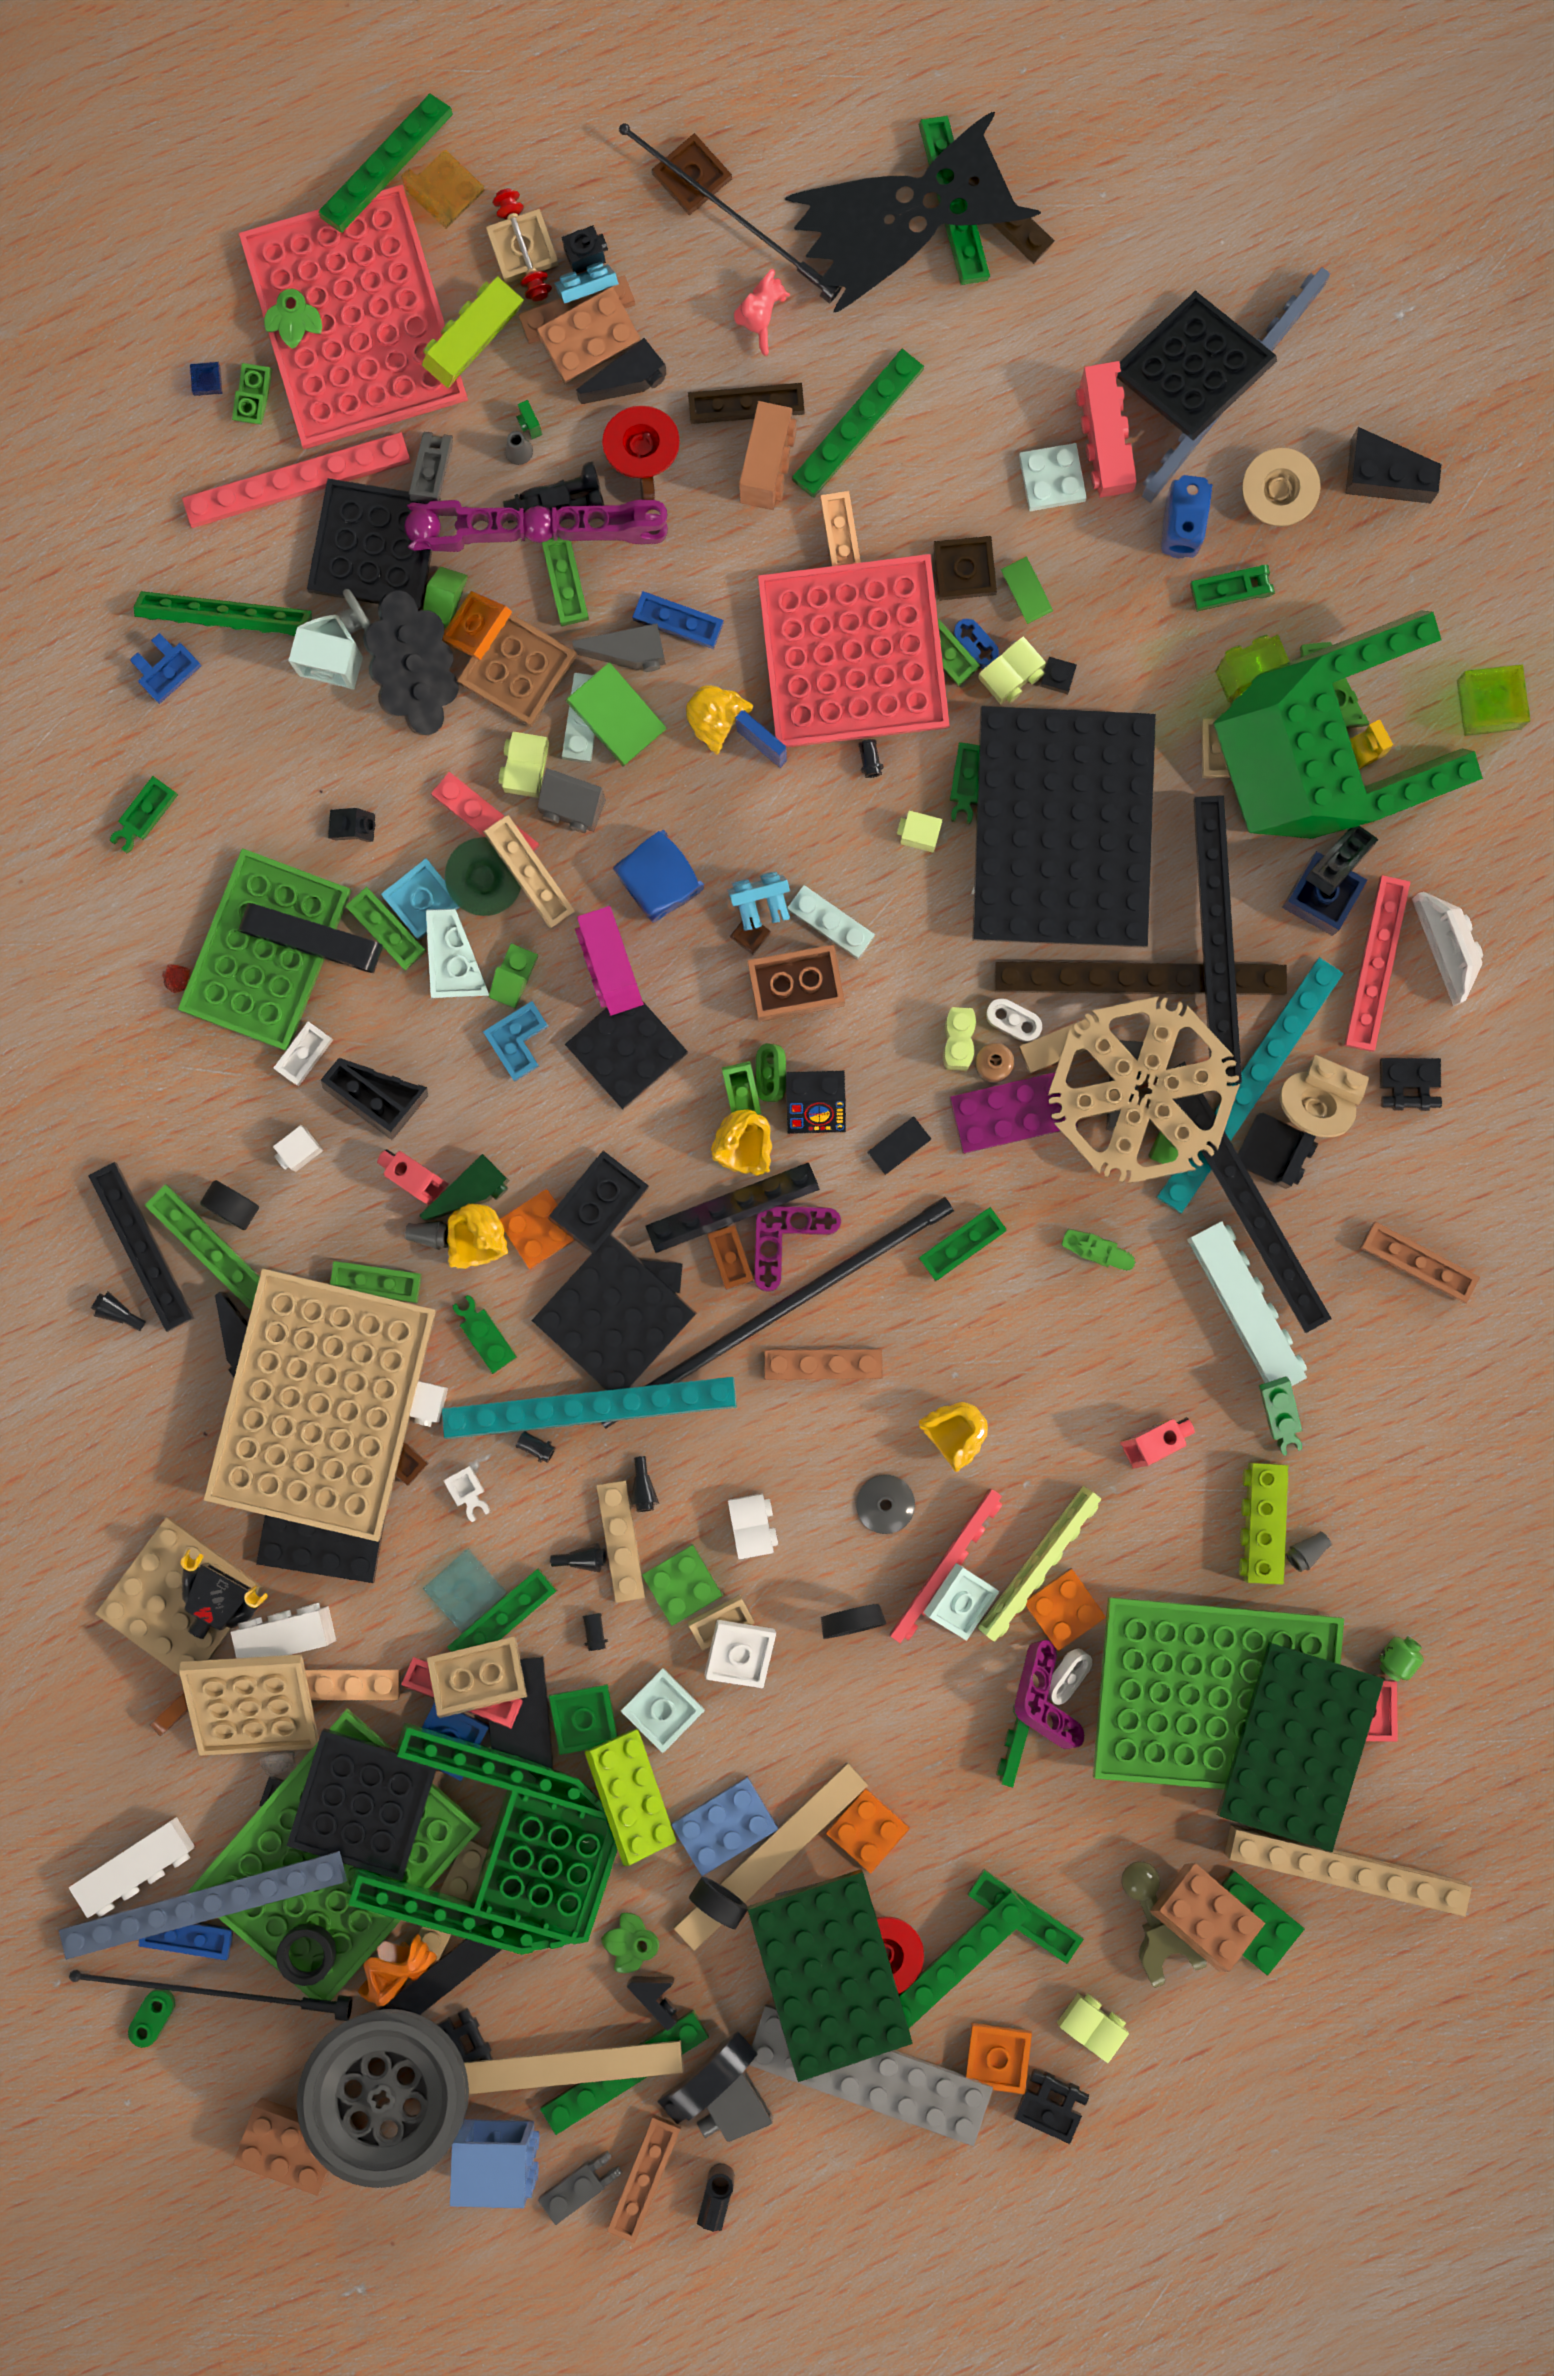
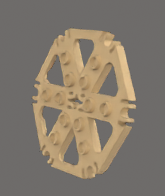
(1162, 1110)

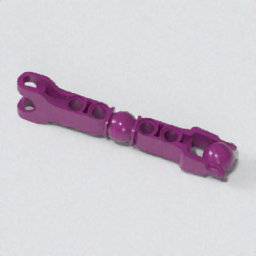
(538, 524)

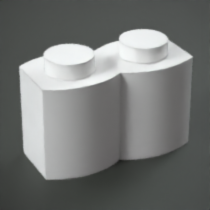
(751, 1525)

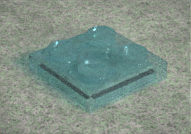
(465, 1590)

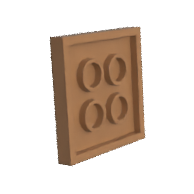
(519, 670)

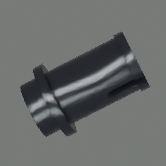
(870, 758)
(536, 1447)
(594, 1632)

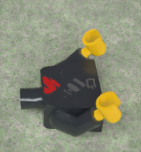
(215, 1597)

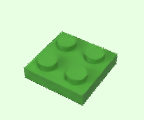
(682, 1585)

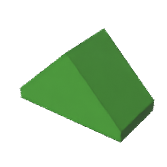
(444, 593)

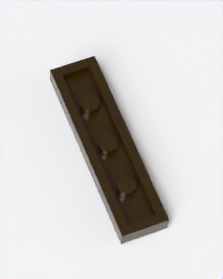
(1023, 234)
(742, 402)

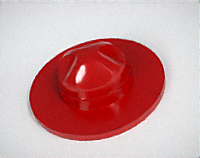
(641, 442)
(903, 1950)

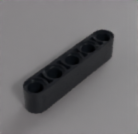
(310, 938)

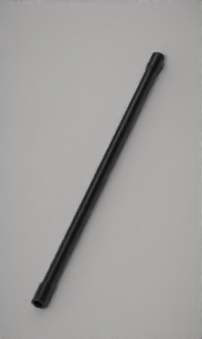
(927, 1217)

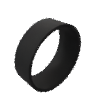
(852, 1621)

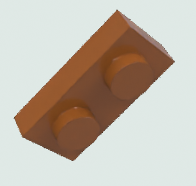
(730, 1257)

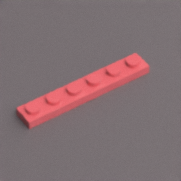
(1377, 963)
(955, 1554)

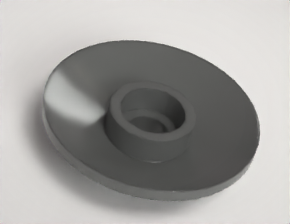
(883, 1488)

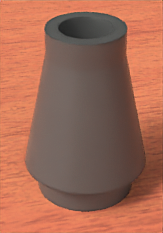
(518, 448)
(429, 1234)
(1307, 1552)

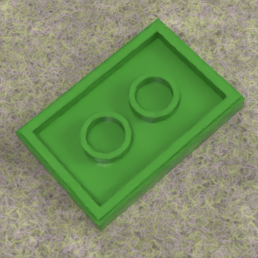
(616, 714)

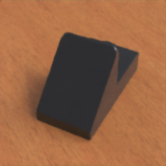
(648, 1993)

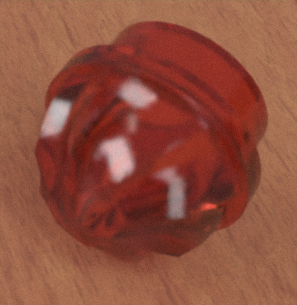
(176, 977)

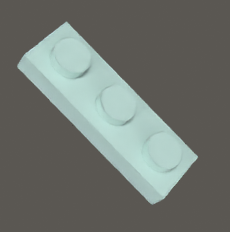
(578, 736)
(830, 922)

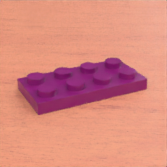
(1005, 1113)

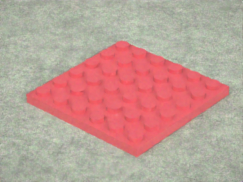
(854, 651)

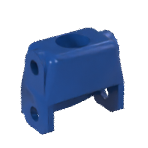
(1185, 517)
(658, 876)

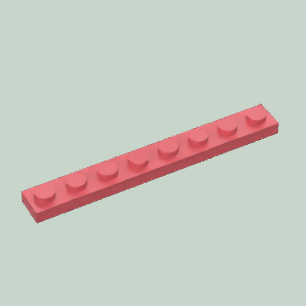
(296, 480)

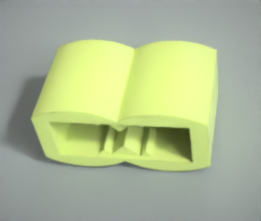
(1012, 671)
(524, 764)
(959, 1046)
(1093, 2027)

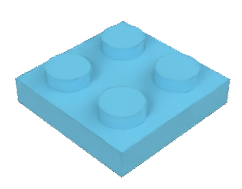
(595, 279)
(417, 892)

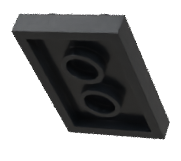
(598, 1202)

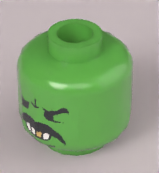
(1401, 1658)

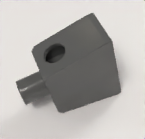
(736, 2111)

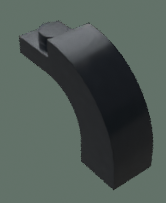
(709, 2080)

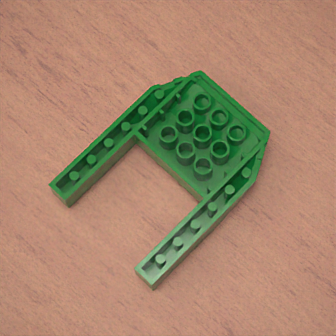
(1294, 750)
(541, 1864)

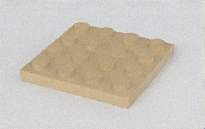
(150, 1603)
(249, 1704)

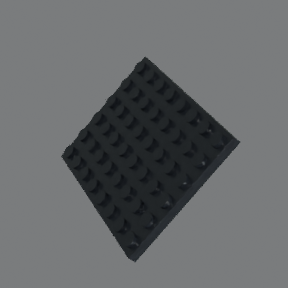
(1064, 827)

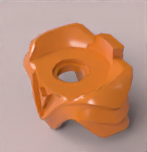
(392, 1969)

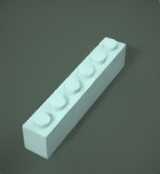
(1245, 1304)

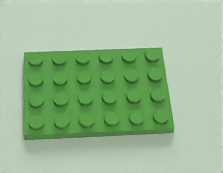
(250, 981)

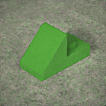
(512, 976)
(741, 1087)

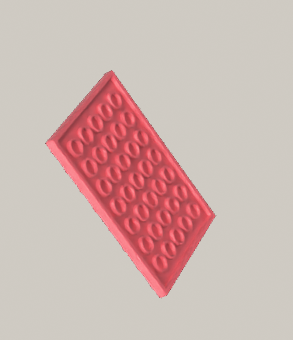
(373, 313)

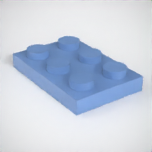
(724, 1826)

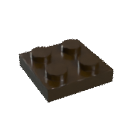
(965, 568)

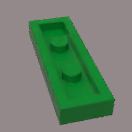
(962, 1244)

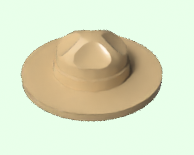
(1281, 487)
(1316, 1109)

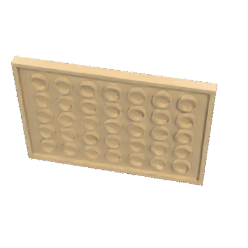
(320, 1405)

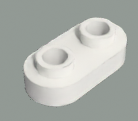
(1014, 1019)
(1069, 1675)

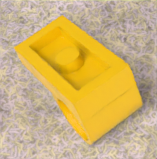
(1371, 744)

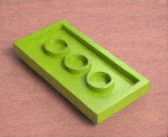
(630, 1797)

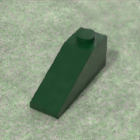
(474, 1186)

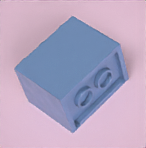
(494, 2164)

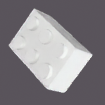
(284, 1633)

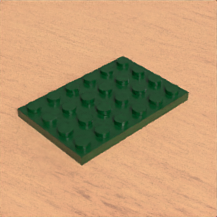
(1300, 1747)
(829, 1975)

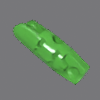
(1097, 1249)

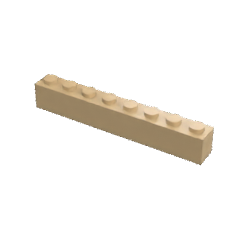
(1348, 1870)

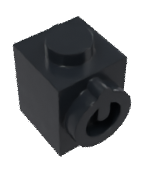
(584, 248)

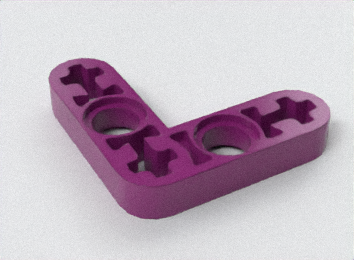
(775, 1235)
(1032, 1703)

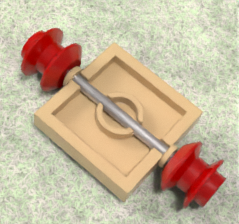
(522, 245)

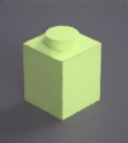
(919, 831)

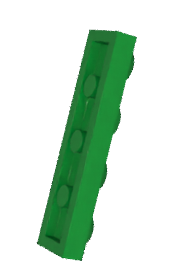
(507, 1612)
(1039, 1927)

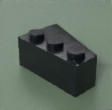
(1389, 470)
(375, 1097)

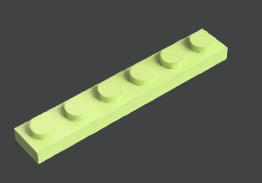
(1034, 1570)

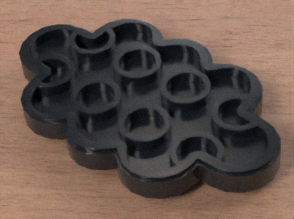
(411, 663)

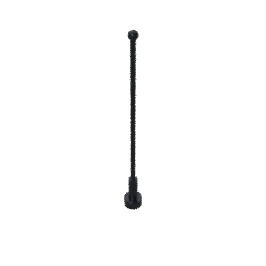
(828, 293)
(341, 2008)

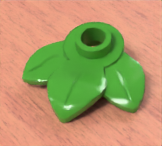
(293, 321)
(625, 1943)

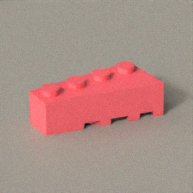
(1106, 430)

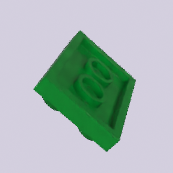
(1279, 1928)

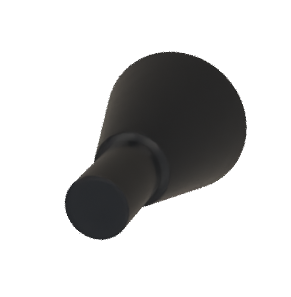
(112, 1309)
(643, 1492)
(586, 1558)

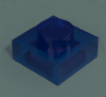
(206, 378)

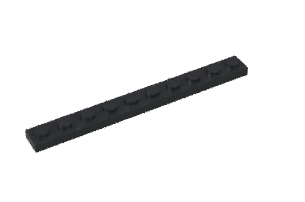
(1217, 926)
(1258, 1219)

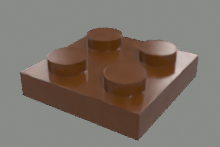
(698, 163)

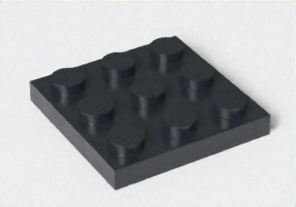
(626, 1051)

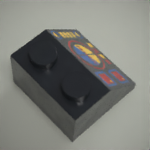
(816, 1102)

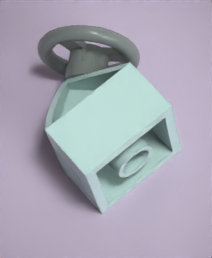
(326, 649)

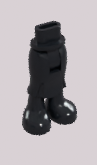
(560, 493)

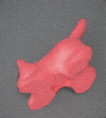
(757, 308)

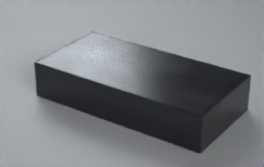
(899, 1145)

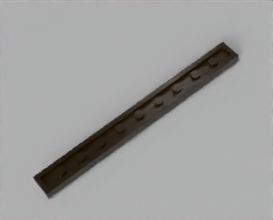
(1131, 978)

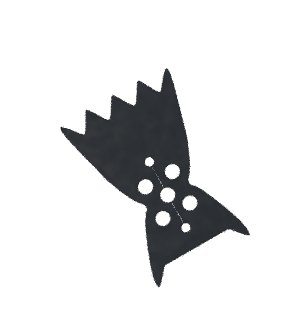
(854, 213)

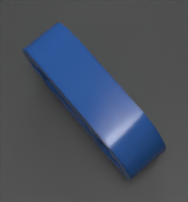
(980, 638)

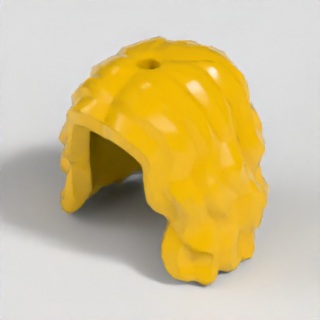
(713, 713)
(743, 1143)
(475, 1236)
(956, 1432)

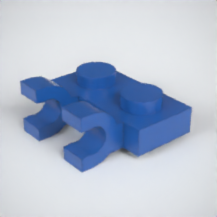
(168, 672)

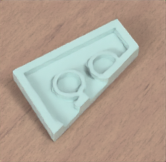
(451, 959)

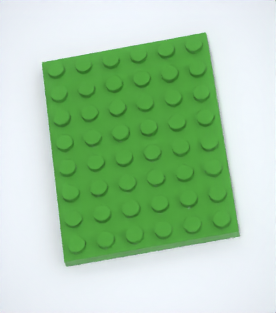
(1184, 1682)
(356, 1932)

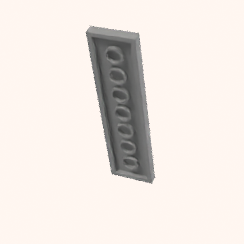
(887, 2084)

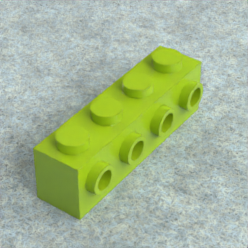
(472, 331)
(1265, 1523)

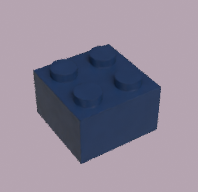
(1319, 908)

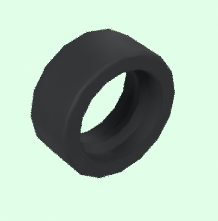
(718, 1902)
(295, 1975)

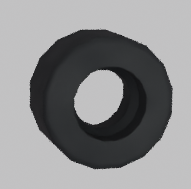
(229, 1205)

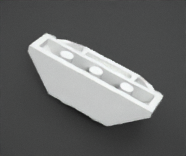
(1450, 943)

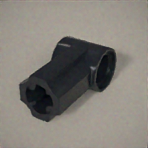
(716, 2198)

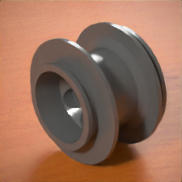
(422, 2139)

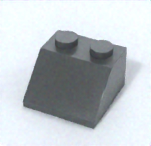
(570, 801)

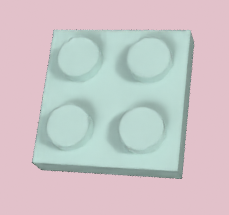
(1052, 477)
(961, 1601)
(662, 1710)

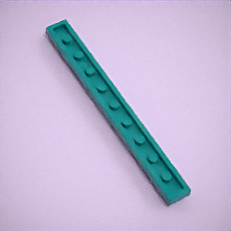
(1260, 1071)
(589, 1408)

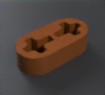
(170, 1715)

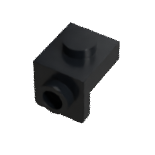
(351, 824)

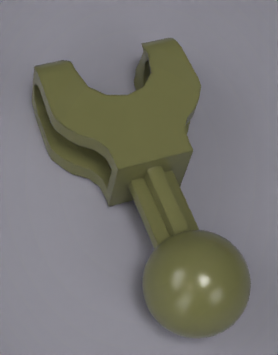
(1141, 1883)

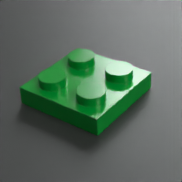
(582, 1718)

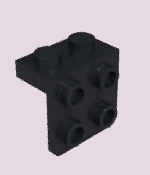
(1276, 1150)

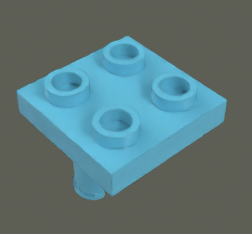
(770, 887)

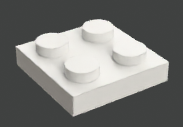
(740, 1654)

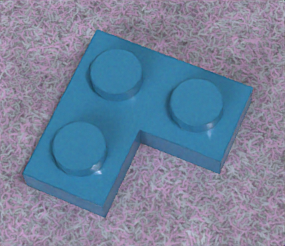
(509, 1037)

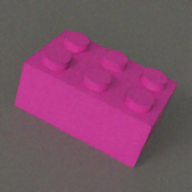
(607, 961)

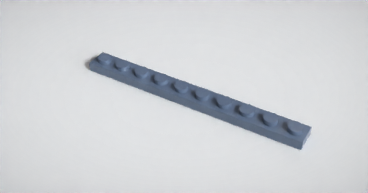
(1276, 331)
(203, 1905)

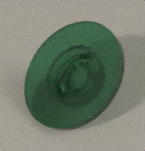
(480, 879)

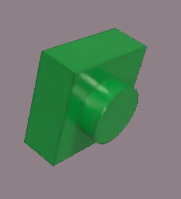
(528, 420)

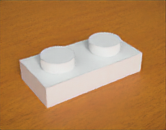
(303, 1053)

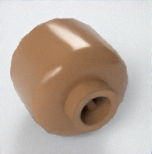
(991, 1072)

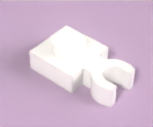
(465, 1489)

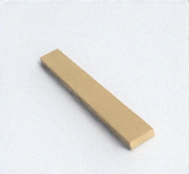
(778, 1849)
(574, 2067)

